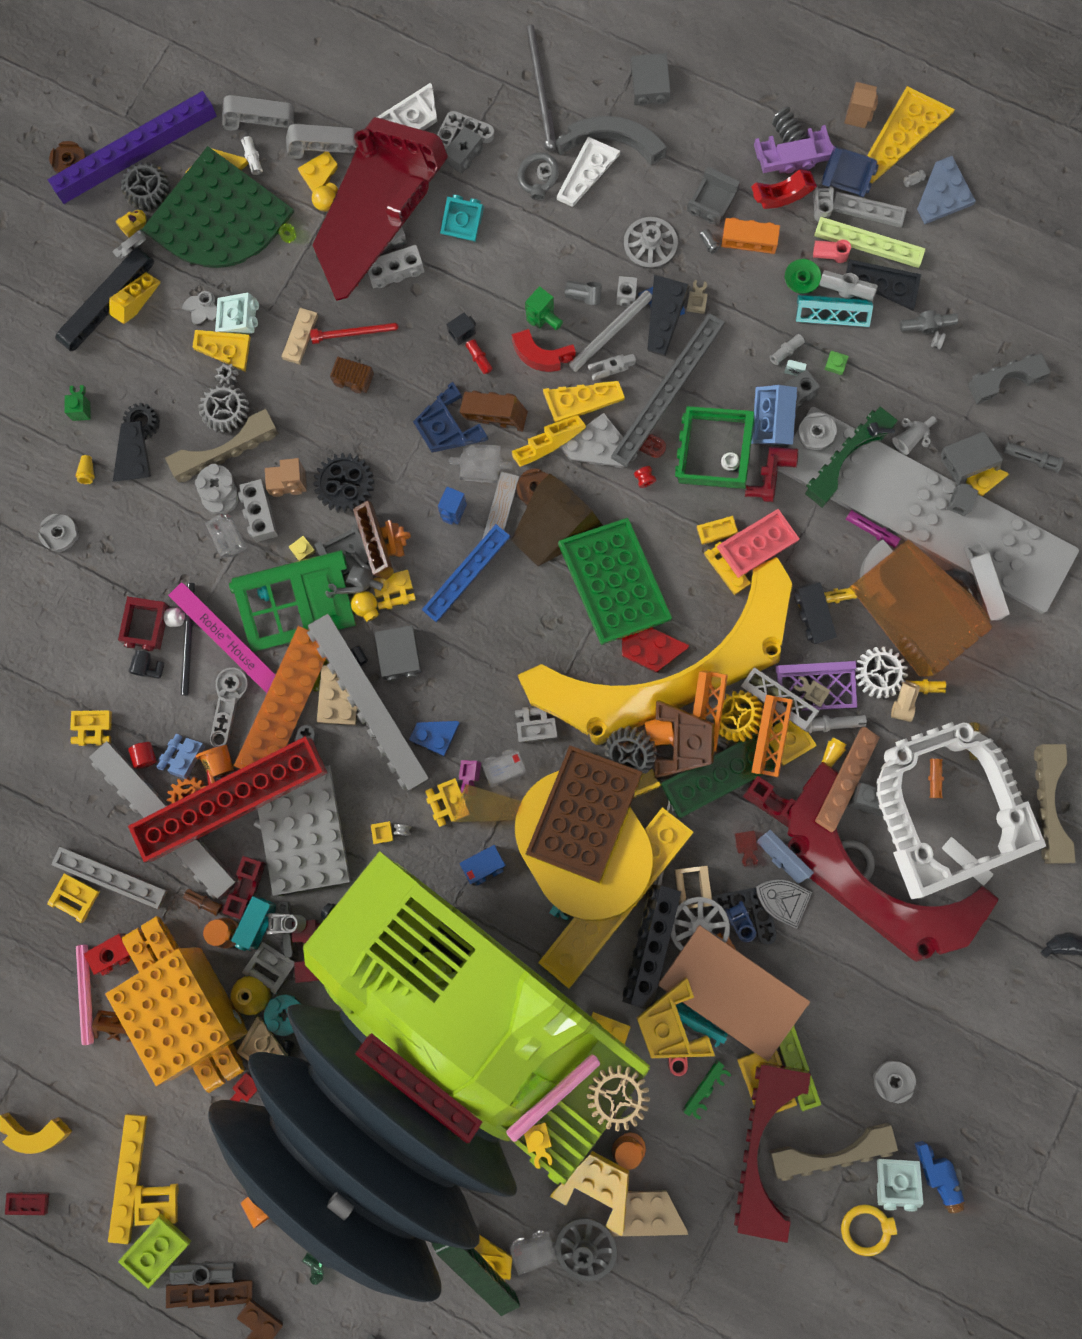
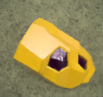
(132, 222)

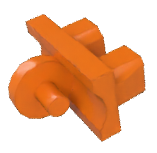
(396, 537)

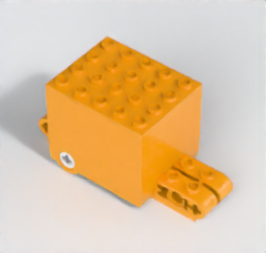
(177, 1010)

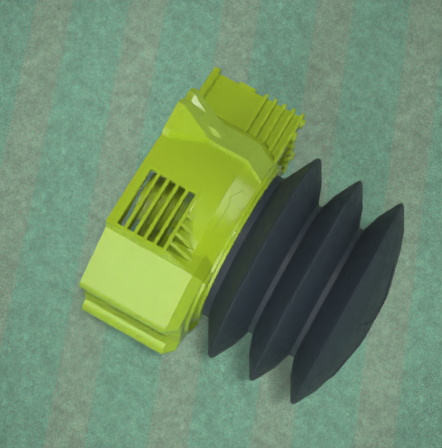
(356, 1134)

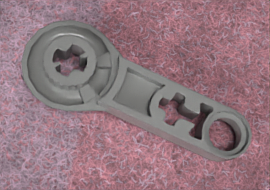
(227, 701)

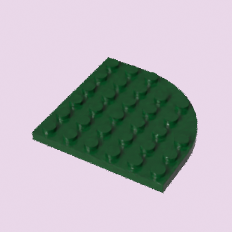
(217, 215)

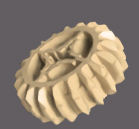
(611, 1118)

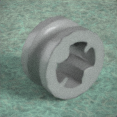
(543, 167)
(938, 340)
(402, 830)

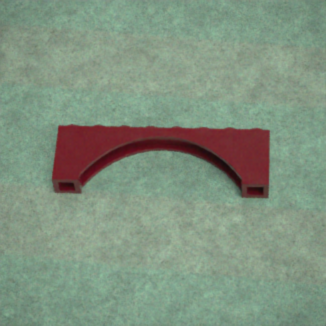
(757, 1212)

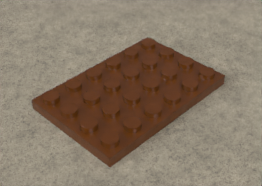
(584, 814)

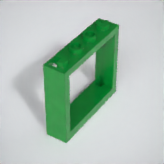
(717, 415)

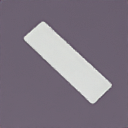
(963, 857)

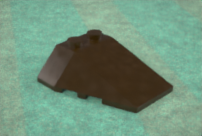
(551, 517)

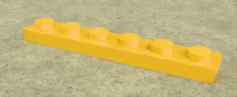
(127, 1179)

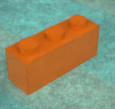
(750, 235)

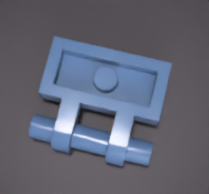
(185, 758)

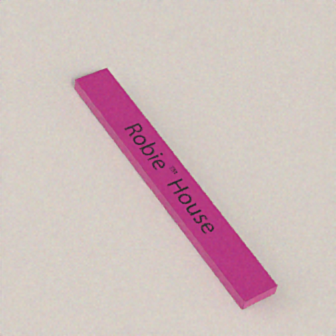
(222, 635)

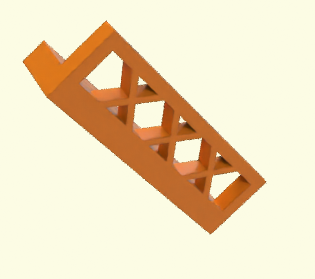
(702, 699)
(765, 733)

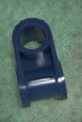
(740, 919)

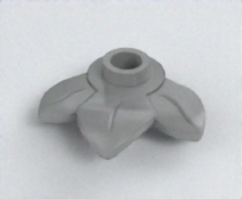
(199, 309)

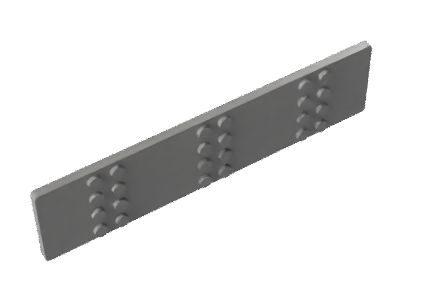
(914, 506)

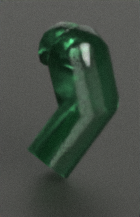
(317, 1271)

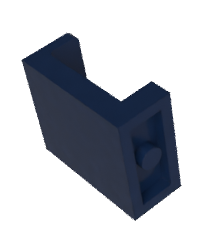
(849, 171)

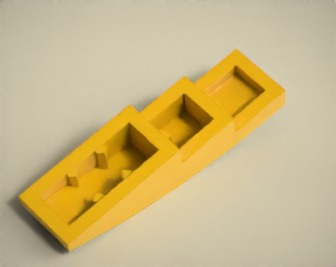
(545, 443)

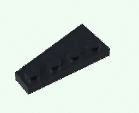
(892, 283)
(666, 307)

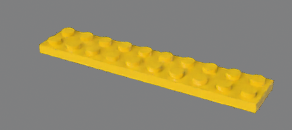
(585, 938)

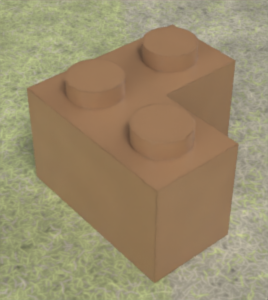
(862, 105)
(286, 479)

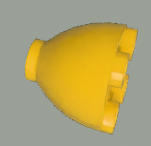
(258, 995)

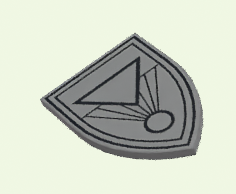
(784, 900)

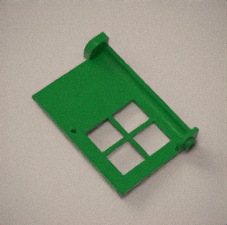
(309, 583)

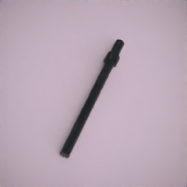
(187, 650)

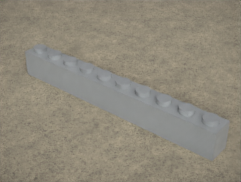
(367, 702)
(146, 800)

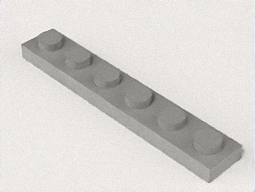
(109, 877)

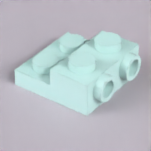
(237, 314)
(899, 1184)

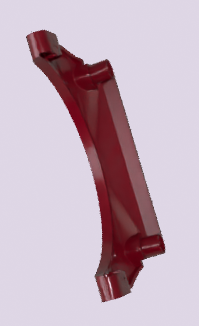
(901, 923)

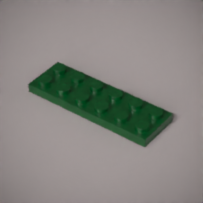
(707, 783)

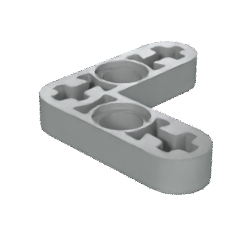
(454, 128)

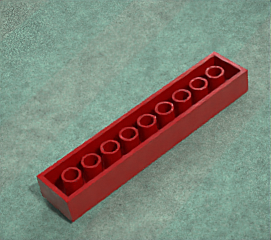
(227, 799)

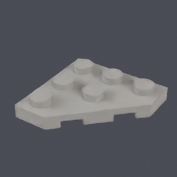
(595, 443)

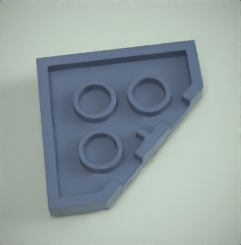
(944, 192)

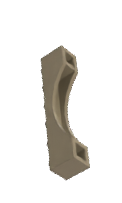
(189, 463)
(1050, 763)
(873, 1142)

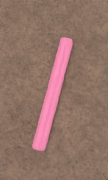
(84, 991)
(553, 1097)

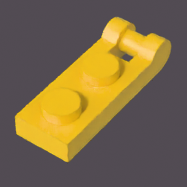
(726, 573)

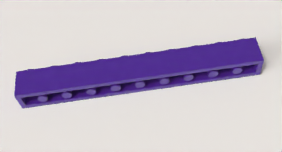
(132, 147)

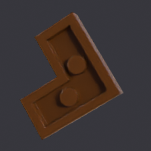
(260, 1321)

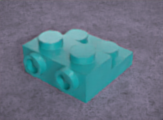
(462, 218)

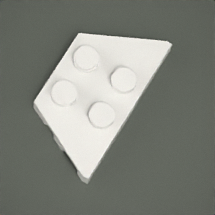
(414, 111)

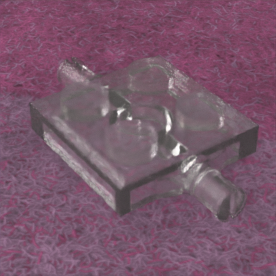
(480, 463)

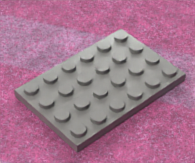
(304, 838)

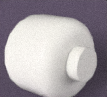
(174, 617)

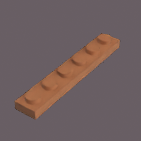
(847, 779)

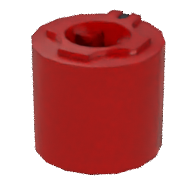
(142, 755)

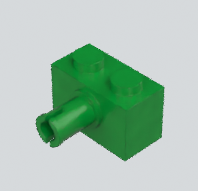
(540, 309)

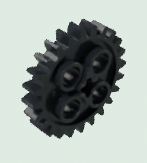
(348, 467)

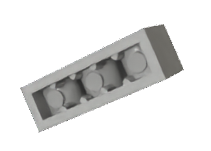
(396, 259)
(265, 516)

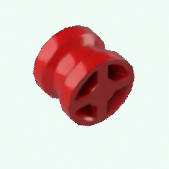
(645, 477)

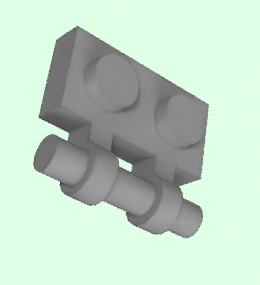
(536, 729)

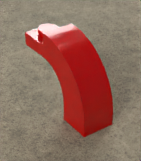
(784, 192)
(539, 358)

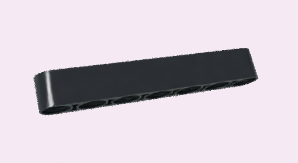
(97, 306)

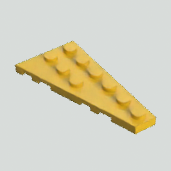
(906, 127)

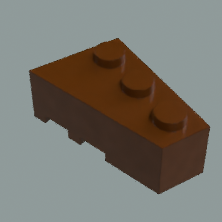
(493, 408)

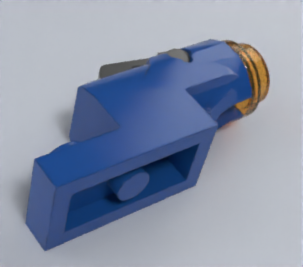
(943, 1175)

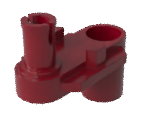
(776, 458)

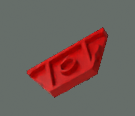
(651, 649)

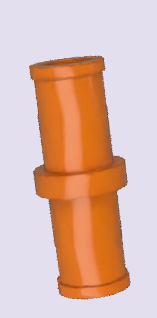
(936, 778)

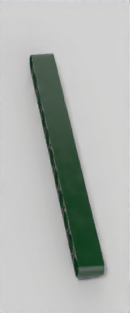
(480, 1277)

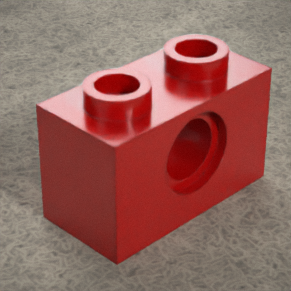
(98, 958)

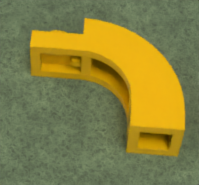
(31, 1142)

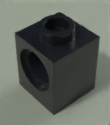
(461, 328)

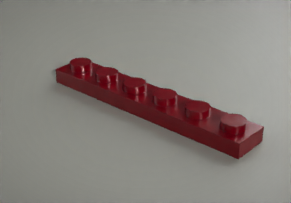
(419, 1088)

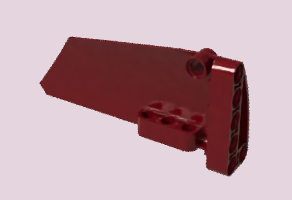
(375, 199)

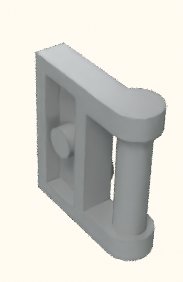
(271, 961)

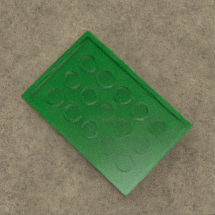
(614, 581)

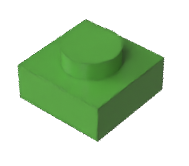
(836, 362)

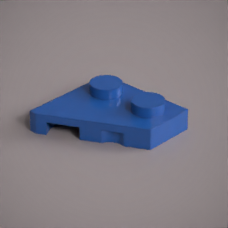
(435, 735)

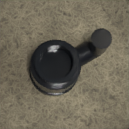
(140, 665)

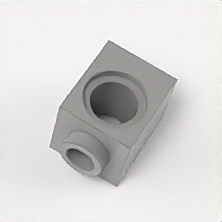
(626, 284)

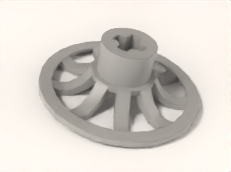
(650, 239)
(699, 920)

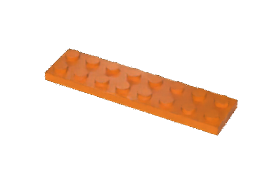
(283, 700)

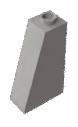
(987, 580)

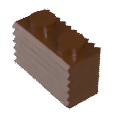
(352, 375)

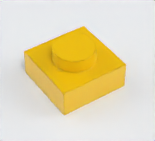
(382, 832)

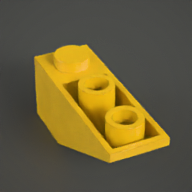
(132, 298)

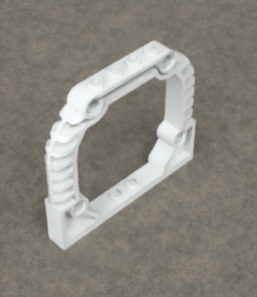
(1019, 827)

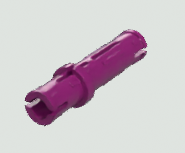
(872, 528)

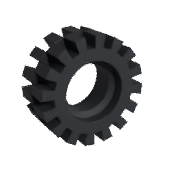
(146, 410)

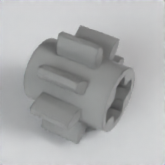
(226, 370)

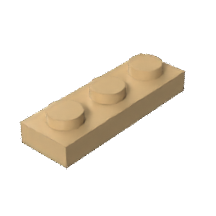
(299, 336)

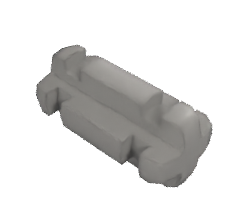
(914, 178)

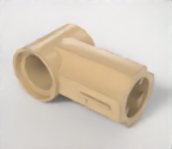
(905, 705)

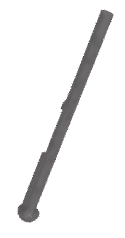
(550, 144)

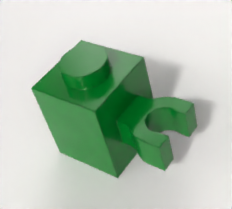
(77, 405)

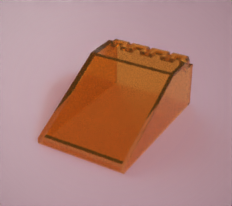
(921, 608)

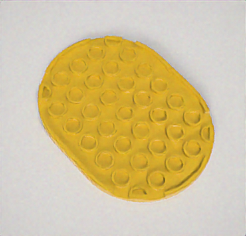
(622, 881)

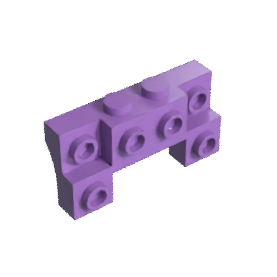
(796, 154)

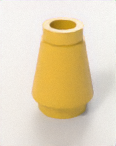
(85, 470)
(833, 751)

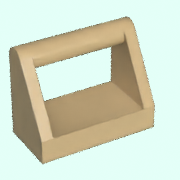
(704, 884)

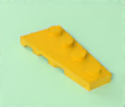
(582, 399)

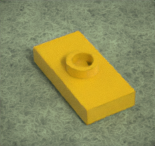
(717, 530)

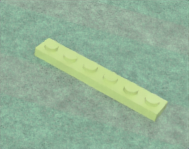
(870, 242)

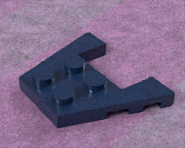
(439, 427)

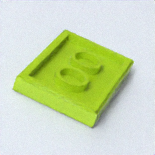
(154, 1251)

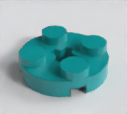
(272, 1014)

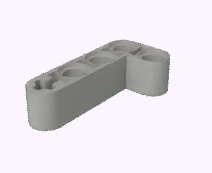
(255, 111)
(319, 138)

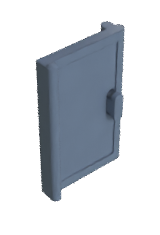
(784, 857)

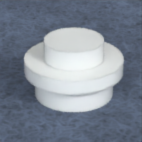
(730, 461)

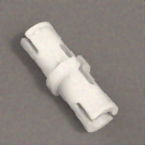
(251, 155)

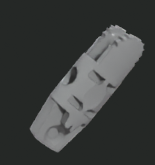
(612, 365)

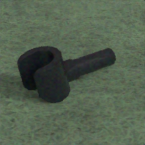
(874, 429)

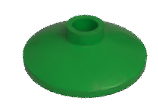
(805, 269)

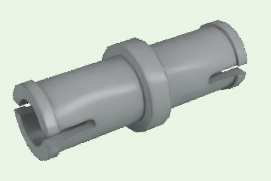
(787, 349)

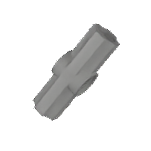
(848, 285)

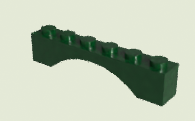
(826, 484)

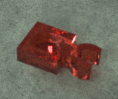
(746, 844)

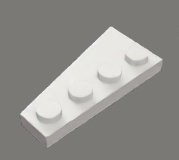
(586, 170)

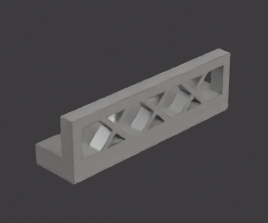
(796, 719)

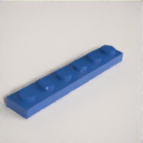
(466, 573)

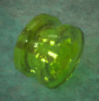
(287, 227)

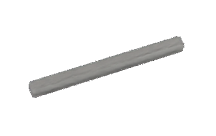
(610, 331)

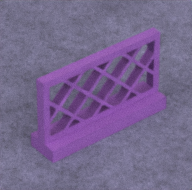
(821, 669)

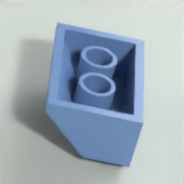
(774, 415)

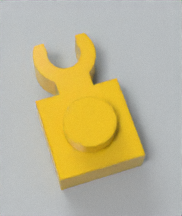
(538, 1140)

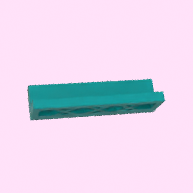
(837, 304)

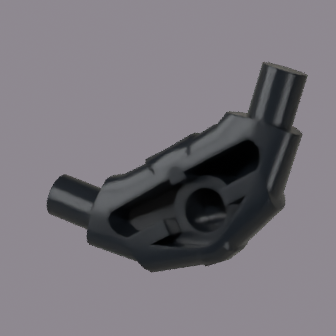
(965, 580)
(1065, 944)

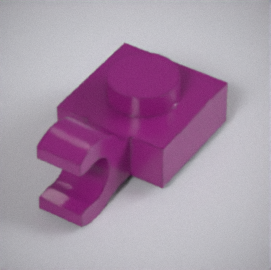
(469, 772)

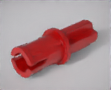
(479, 356)

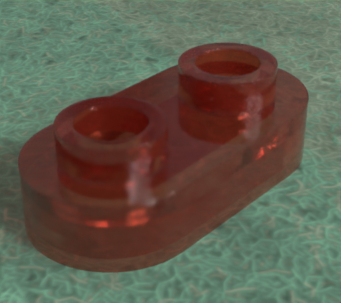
(651, 442)

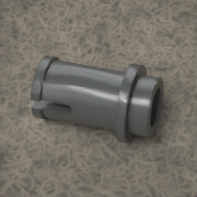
(710, 242)

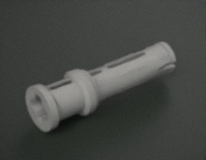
(825, 723)

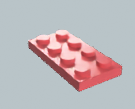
(758, 543)

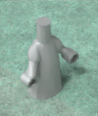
(907, 440)

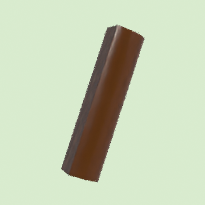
(373, 540)

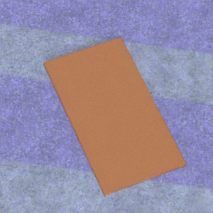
(735, 993)

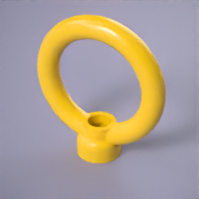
(887, 1224)

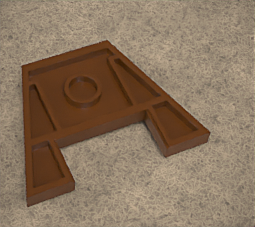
(691, 741)

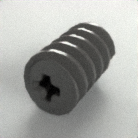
(787, 126)

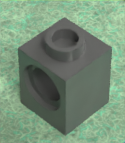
(962, 499)

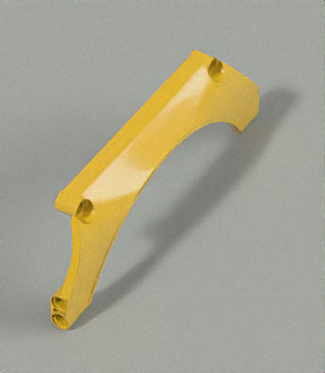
(608, 707)

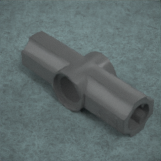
(189, 1273)

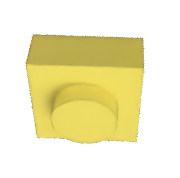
(302, 549)

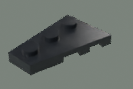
(131, 453)

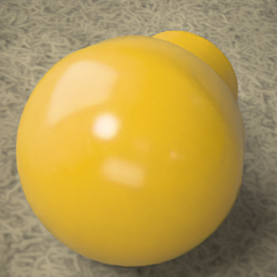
(323, 196)
(365, 605)

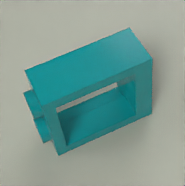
(253, 924)

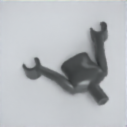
(359, 576)

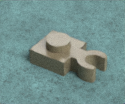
(697, 299)
(813, 692)

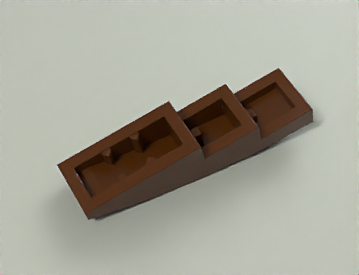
(209, 1294)

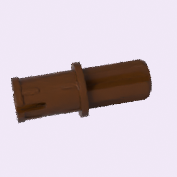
(202, 902)

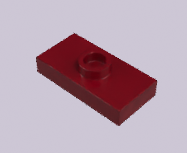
(26, 1203)

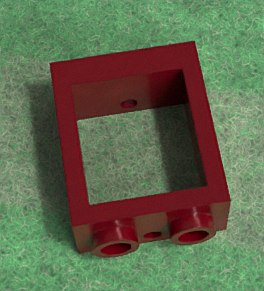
(159, 628)

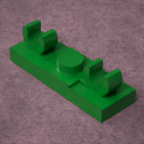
(705, 1089)

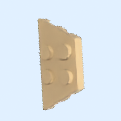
(651, 1215)

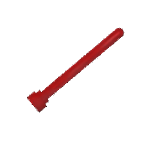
(318, 335)

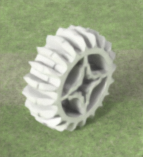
(882, 680)

